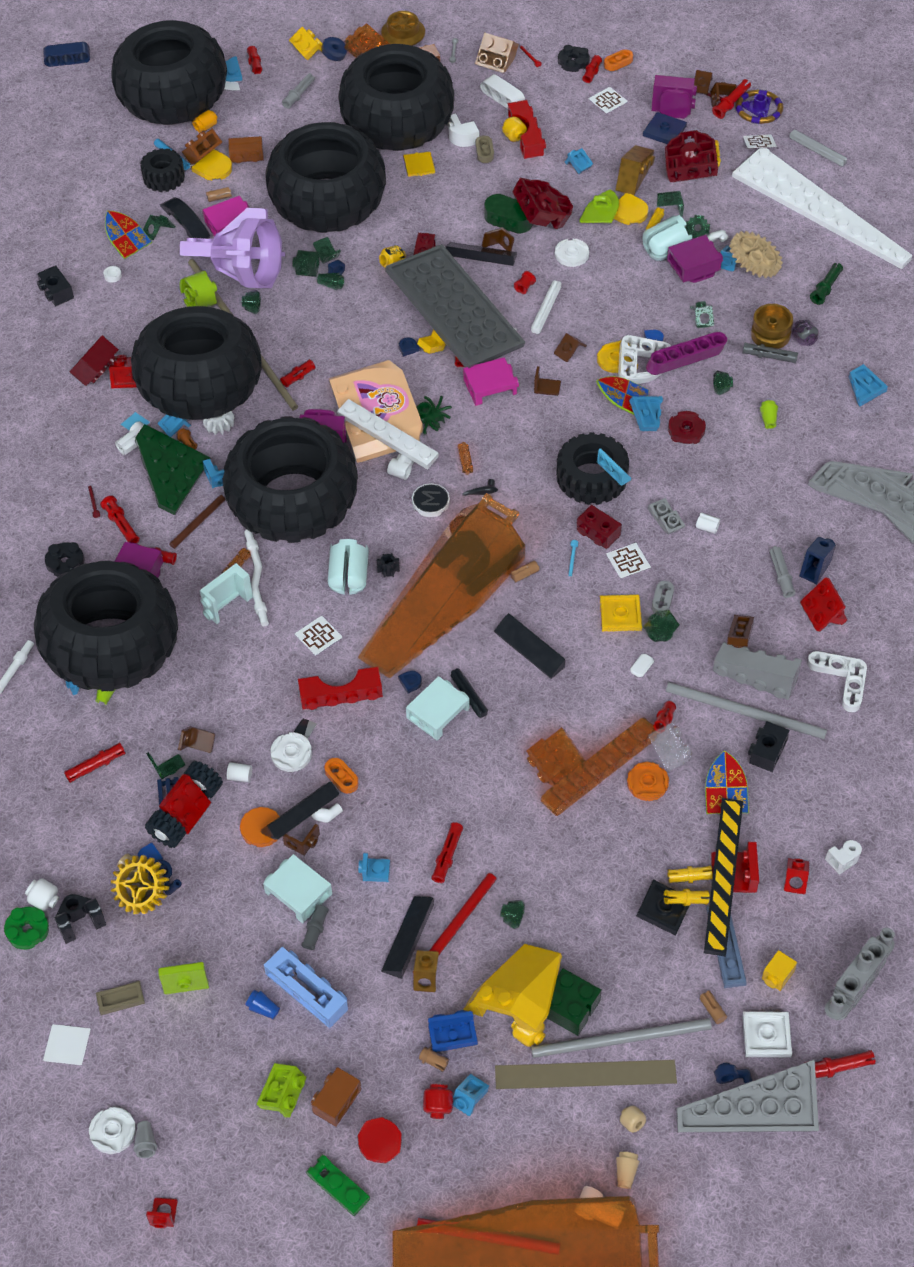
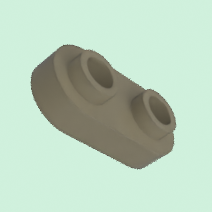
(484, 149)

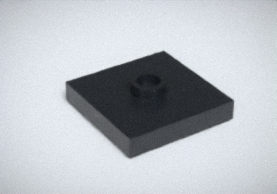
(658, 913)

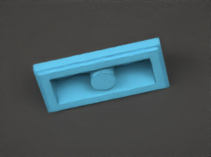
(612, 468)

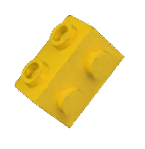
(305, 43)

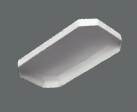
(641, 665)

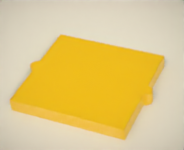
(419, 164)

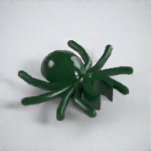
(431, 414)

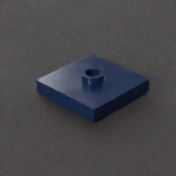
(664, 128)

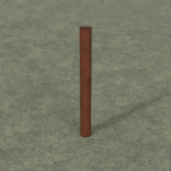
(197, 521)

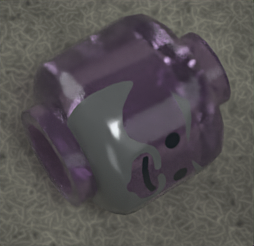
(805, 332)

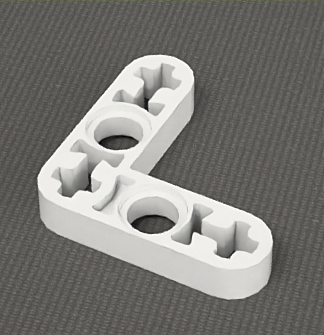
(847, 670)

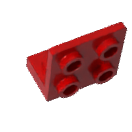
(121, 373)
(746, 869)

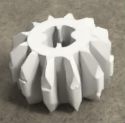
(219, 423)

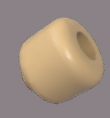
(632, 1118)

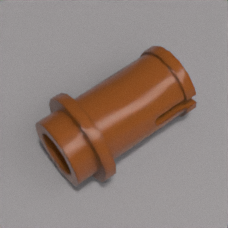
(185, 437)

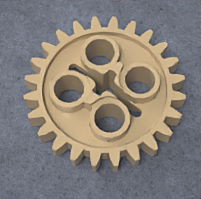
(755, 254)

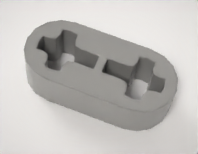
(667, 599)

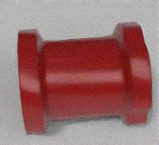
(525, 282)

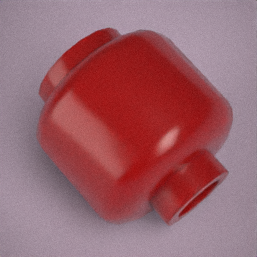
(437, 1101)

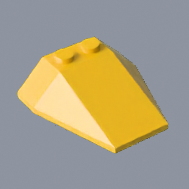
(520, 987)

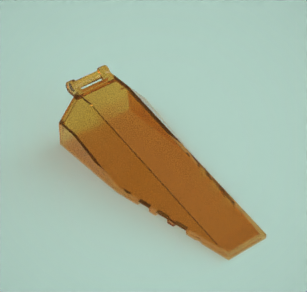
(448, 585)
(533, 1235)

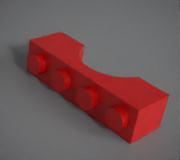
(530, 142)
(364, 686)

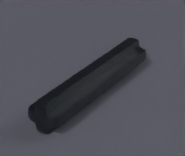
(464, 685)

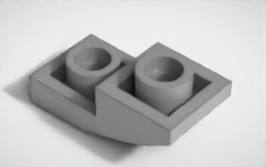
(665, 516)

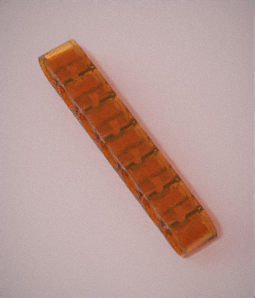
(598, 767)

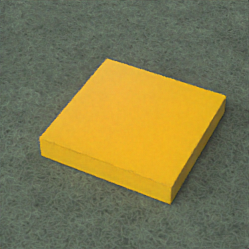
(620, 613)

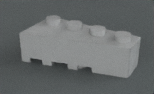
(758, 669)

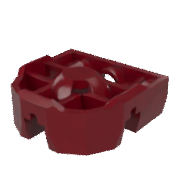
(681, 157)
(545, 203)

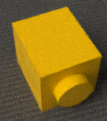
(779, 971)

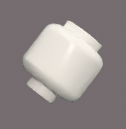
(42, 894)

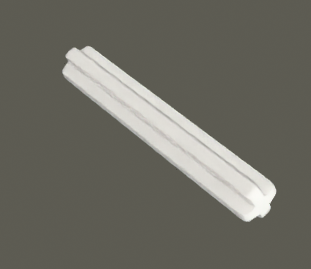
(546, 307)

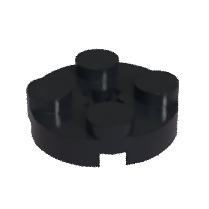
(581, 59)
(57, 552)

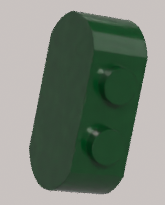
(506, 213)

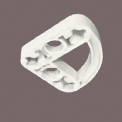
(632, 352)

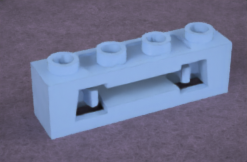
(280, 970)

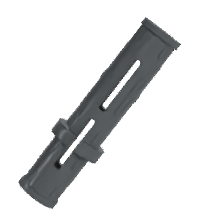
(768, 352)

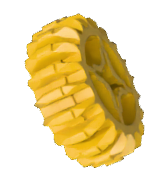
(137, 892)

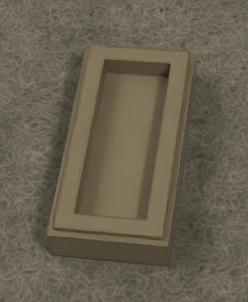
(120, 998)

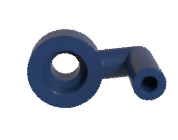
(172, 886)
(727, 1073)

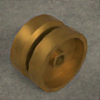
(772, 326)

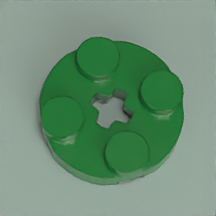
(18, 918)

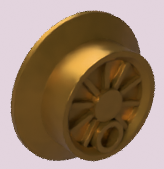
(403, 28)

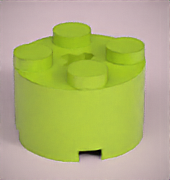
(198, 290)

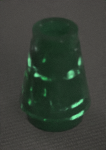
(331, 280)

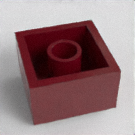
(95, 361)

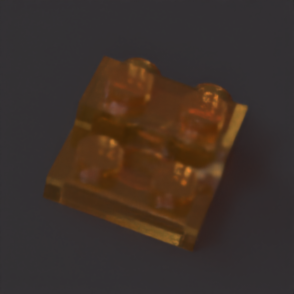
(363, 40)
(554, 757)

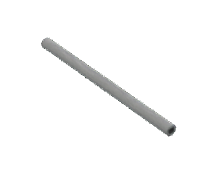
(746, 710)
(621, 1038)

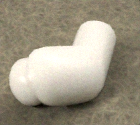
(721, 234)
(326, 815)

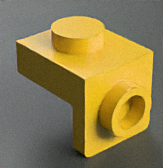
(431, 343)

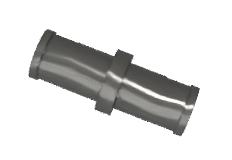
(315, 927)

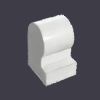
(845, 857)

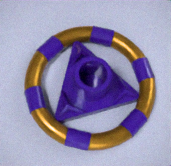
(759, 106)

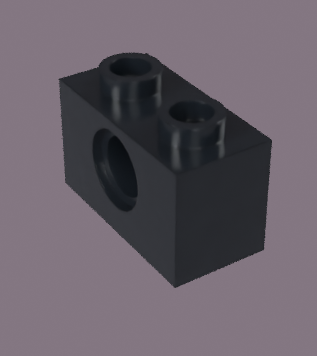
(55, 286)
(773, 736)

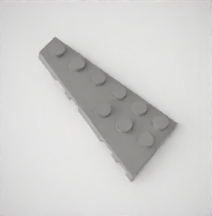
(769, 1104)

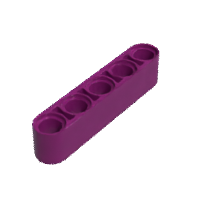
(686, 353)

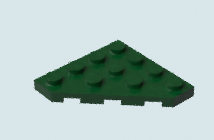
(170, 467)

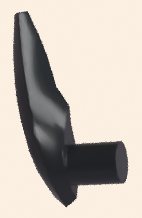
(489, 488)

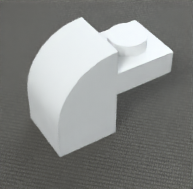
(462, 134)

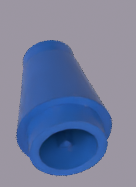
(261, 1004)

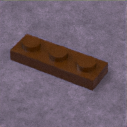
(740, 631)

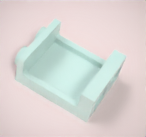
(223, 590)
(436, 707)
(298, 887)

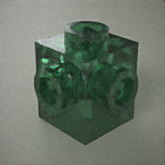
(698, 219)
(306, 263)
(661, 626)

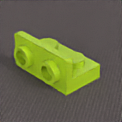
(282, 1089)

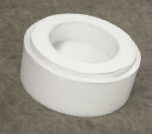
(112, 274)

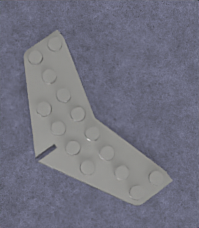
(871, 488)

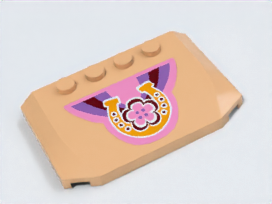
(384, 393)

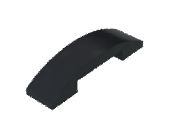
(185, 217)

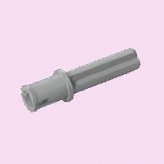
(294, 95)
(783, 575)

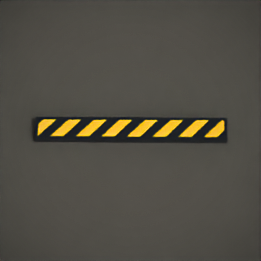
(723, 877)

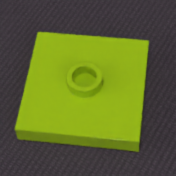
(183, 978)

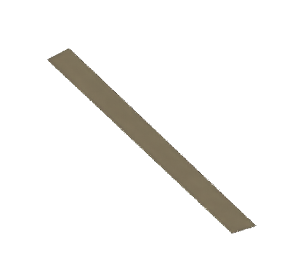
(585, 1074)

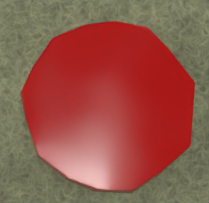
(379, 1140)

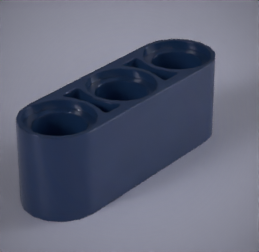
(66, 54)

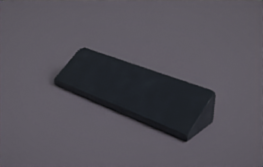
(481, 254)
(530, 646)
(301, 811)
(408, 936)

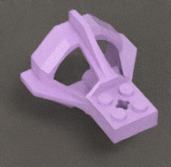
(233, 252)

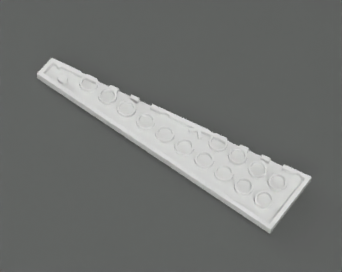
(787, 186)

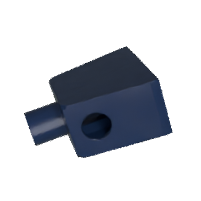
(822, 551)

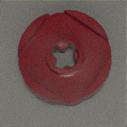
(686, 436)

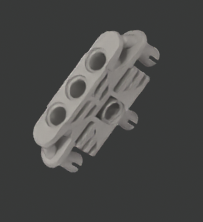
(860, 975)

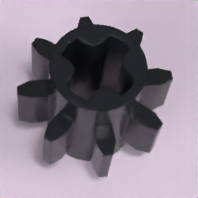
(388, 565)

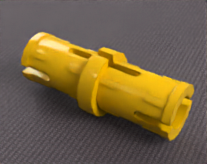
(689, 874)
(686, 897)

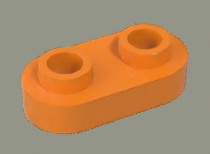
(618, 60)
(343, 776)

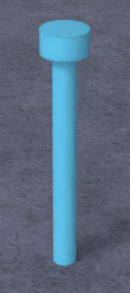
(574, 543)

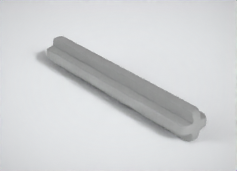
(818, 148)

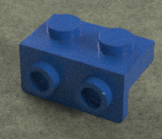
(452, 1031)

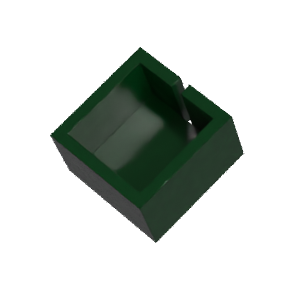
(570, 1002)

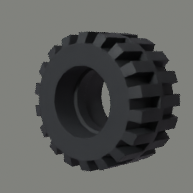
(162, 170)

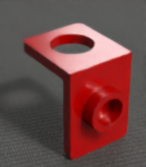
(797, 868)
(161, 1219)

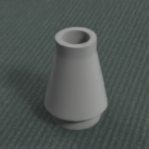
(145, 1142)

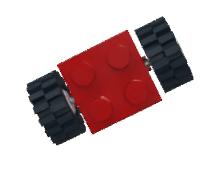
(184, 804)

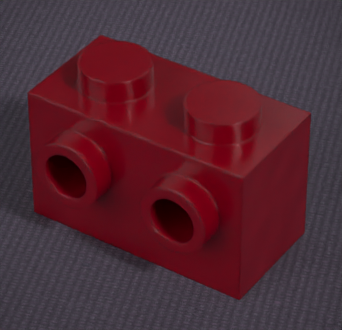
(599, 527)

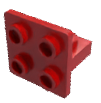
(824, 605)

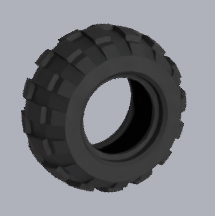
(169, 72)
(397, 96)
(329, 152)
(196, 362)
(283, 449)
(112, 654)

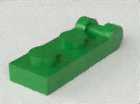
(338, 1186)

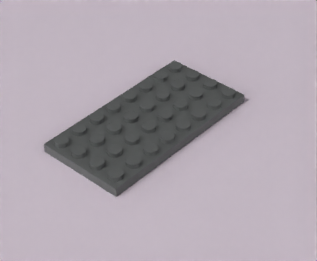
(455, 306)

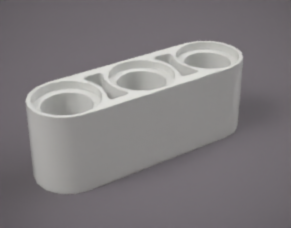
(501, 91)

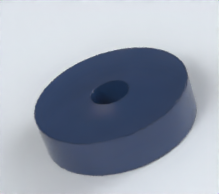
(334, 49)

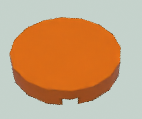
(647, 781)
(252, 824)

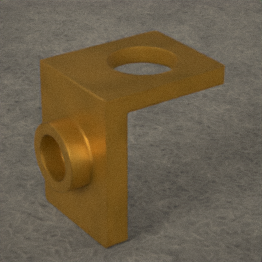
(425, 967)

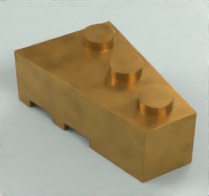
(634, 168)

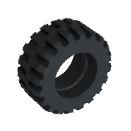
(587, 486)

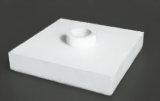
(767, 1034)

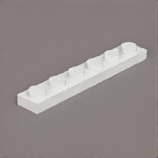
(388, 434)

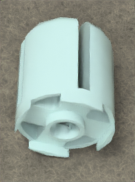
(663, 235)
(340, 555)

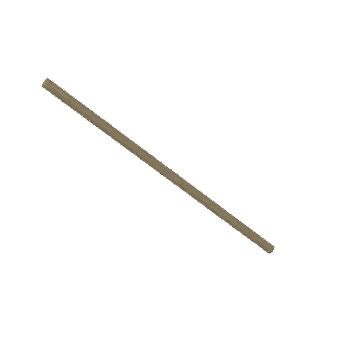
(270, 373)

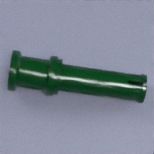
(824, 287)

